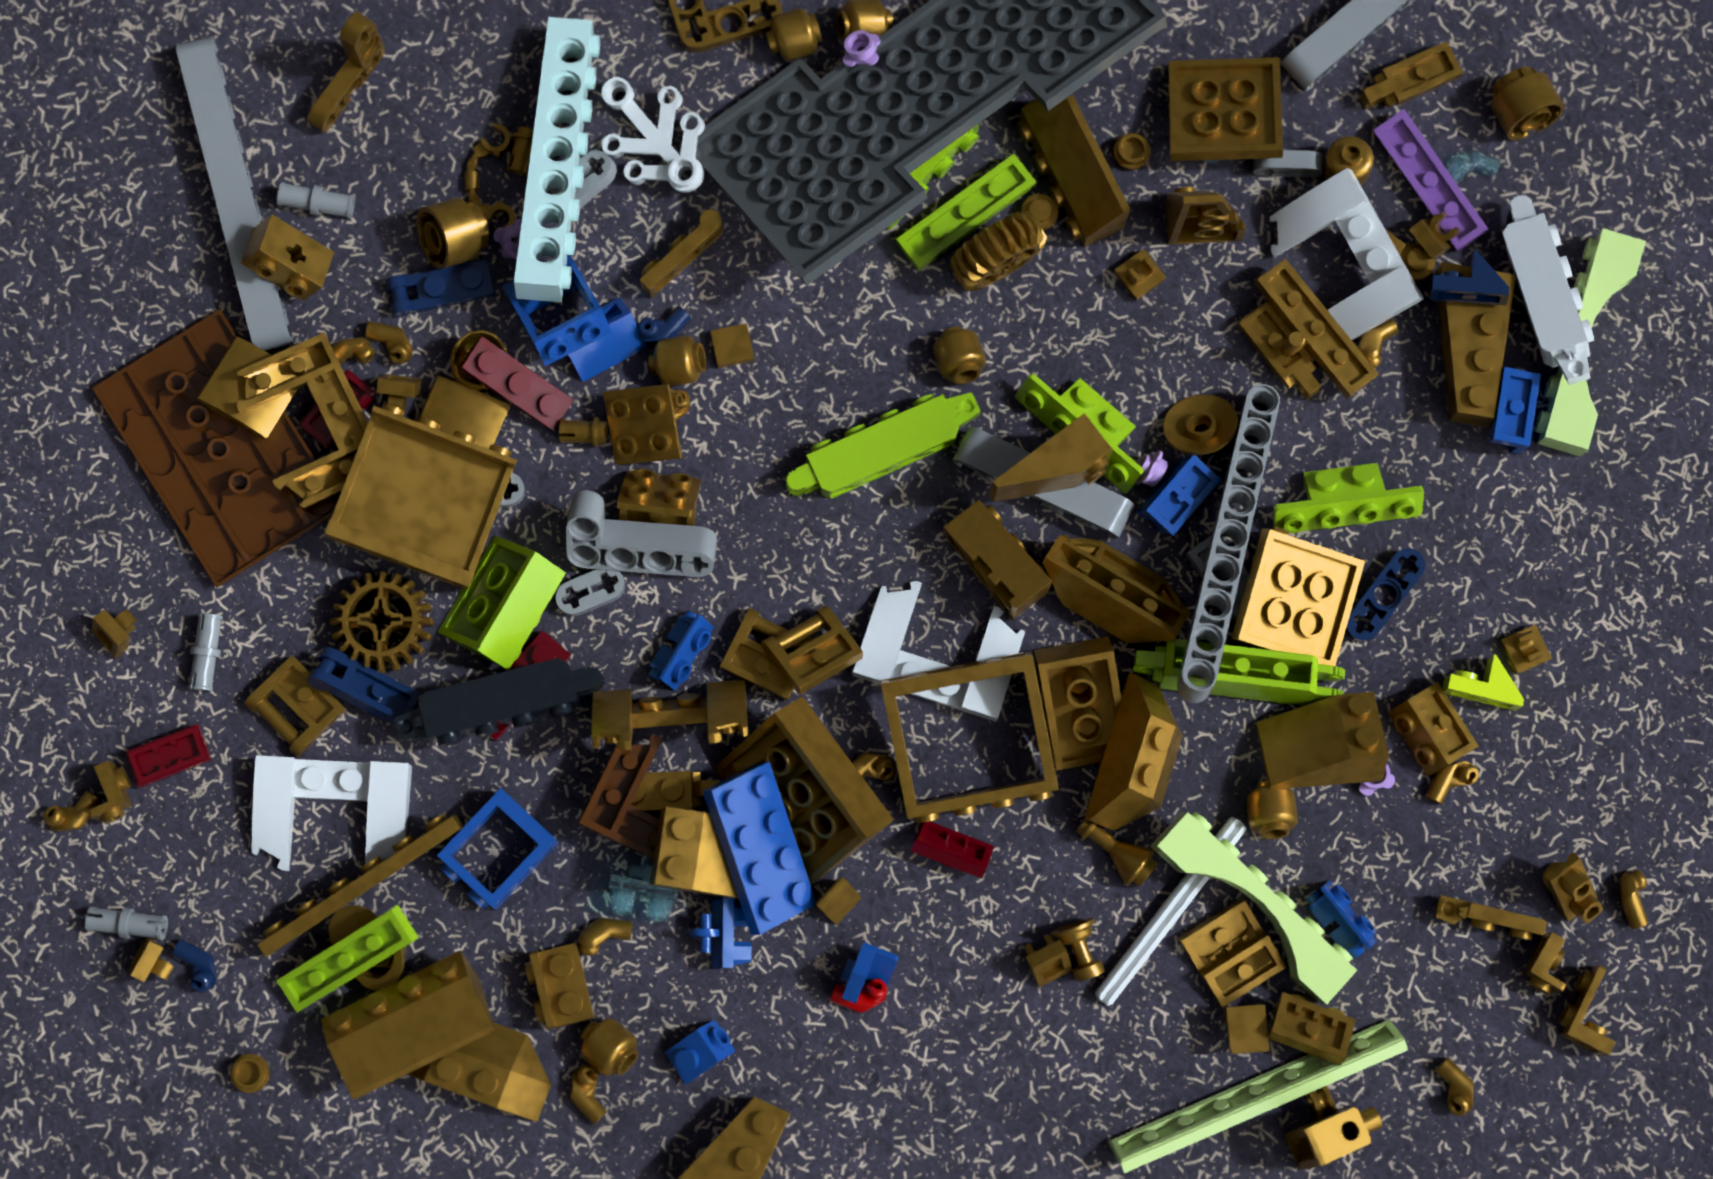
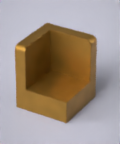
(1246, 1028)

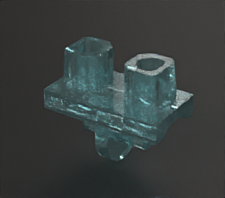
(626, 889)

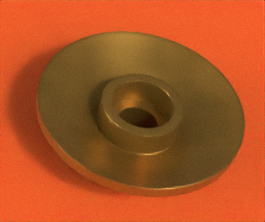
(1200, 413)

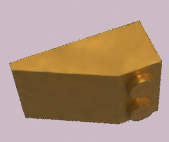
(1060, 463)
(1079, 699)
(1325, 743)
(690, 855)

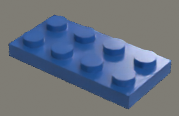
(759, 847)

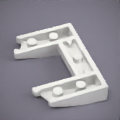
(1345, 202)
(885, 659)
(285, 778)

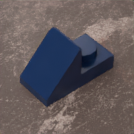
(1481, 287)

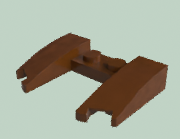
(610, 807)

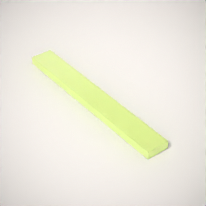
(1253, 1098)

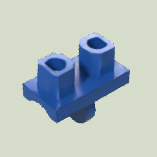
(717, 934)

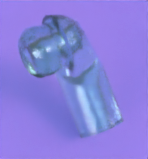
(1472, 160)

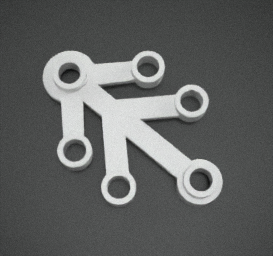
(657, 140)

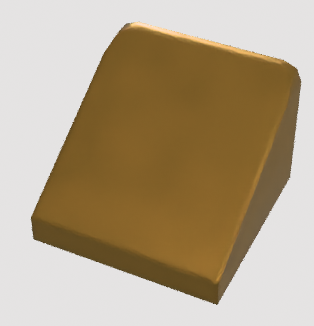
(838, 900)

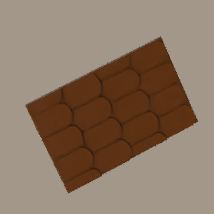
(208, 467)

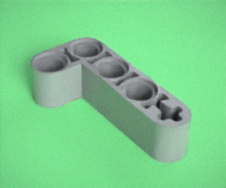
(635, 545)

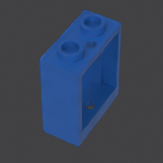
(569, 335)
(479, 892)

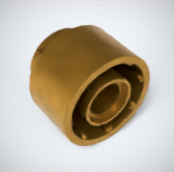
(1525, 100)
(452, 232)

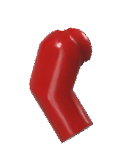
(871, 995)

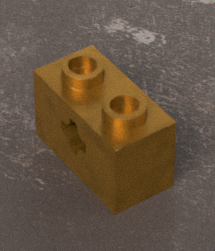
(287, 257)

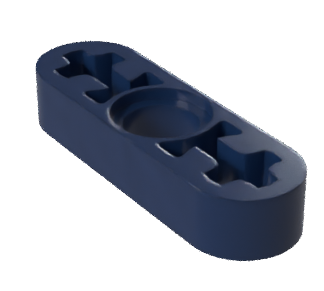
(1393, 568)

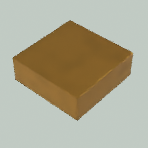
(732, 345)

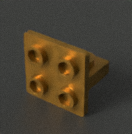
(658, 497)

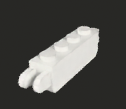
(1546, 292)

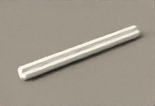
(1160, 923)

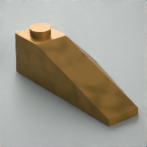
(1201, 218)

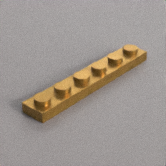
(345, 892)

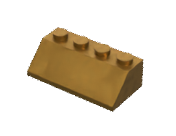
(1075, 168)
(407, 1024)

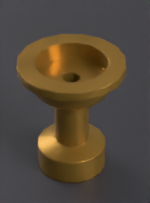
(1076, 936)

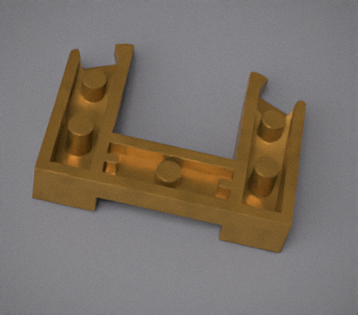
(316, 366)
(616, 715)

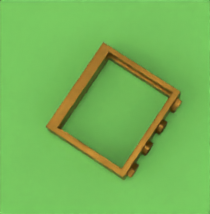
(955, 675)

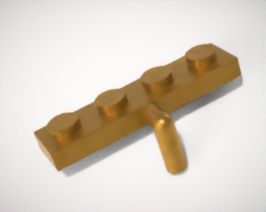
(1314, 329)

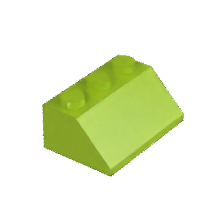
(502, 602)

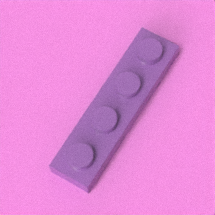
(1430, 178)

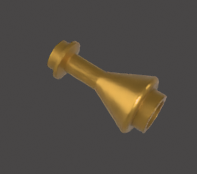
(1131, 861)

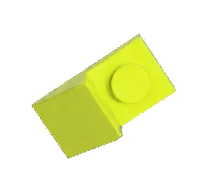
(1495, 689)

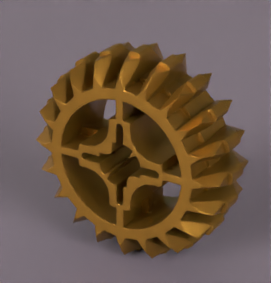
(998, 251)
(398, 621)

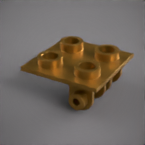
(643, 423)

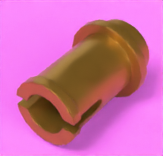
(521, 151)
(583, 431)

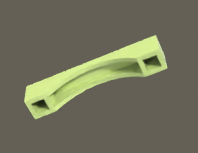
(1570, 412)
(1310, 958)

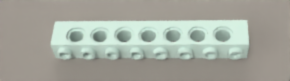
(564, 40)

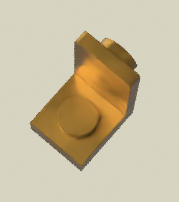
(1589, 1035)

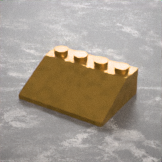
(820, 787)

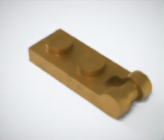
(682, 253)

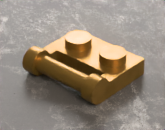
(819, 657)
(748, 660)
(313, 706)

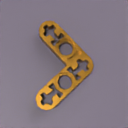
(711, 22)
(364, 52)

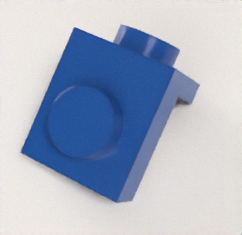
(870, 964)
(700, 1051)

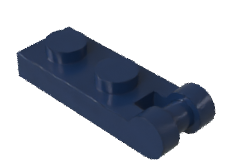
(441, 287)
(362, 686)

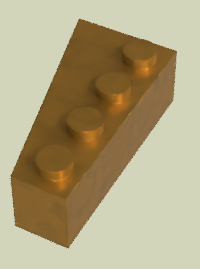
(1473, 352)

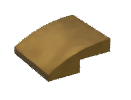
(226, 388)
(465, 411)
(1241, 967)

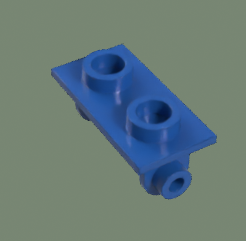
(674, 665)
(1335, 906)

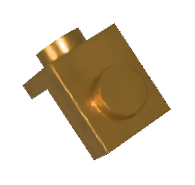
(114, 783)

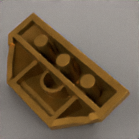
(1114, 591)
(1136, 757)
(495, 1071)

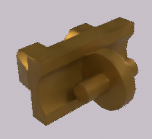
(1572, 889)

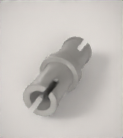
(316, 200)
(205, 652)
(126, 923)

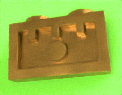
(1432, 729)
(560, 986)
(1311, 1028)

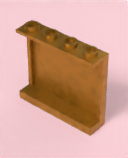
(421, 496)

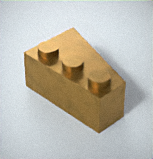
(997, 558)
(743, 1146)

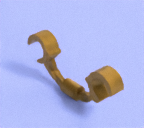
(471, 177)

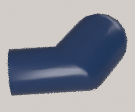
(654, 330)
(201, 964)

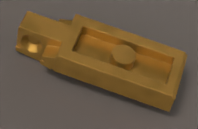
(1413, 77)
(1266, 334)
(672, 790)
(1485, 917)

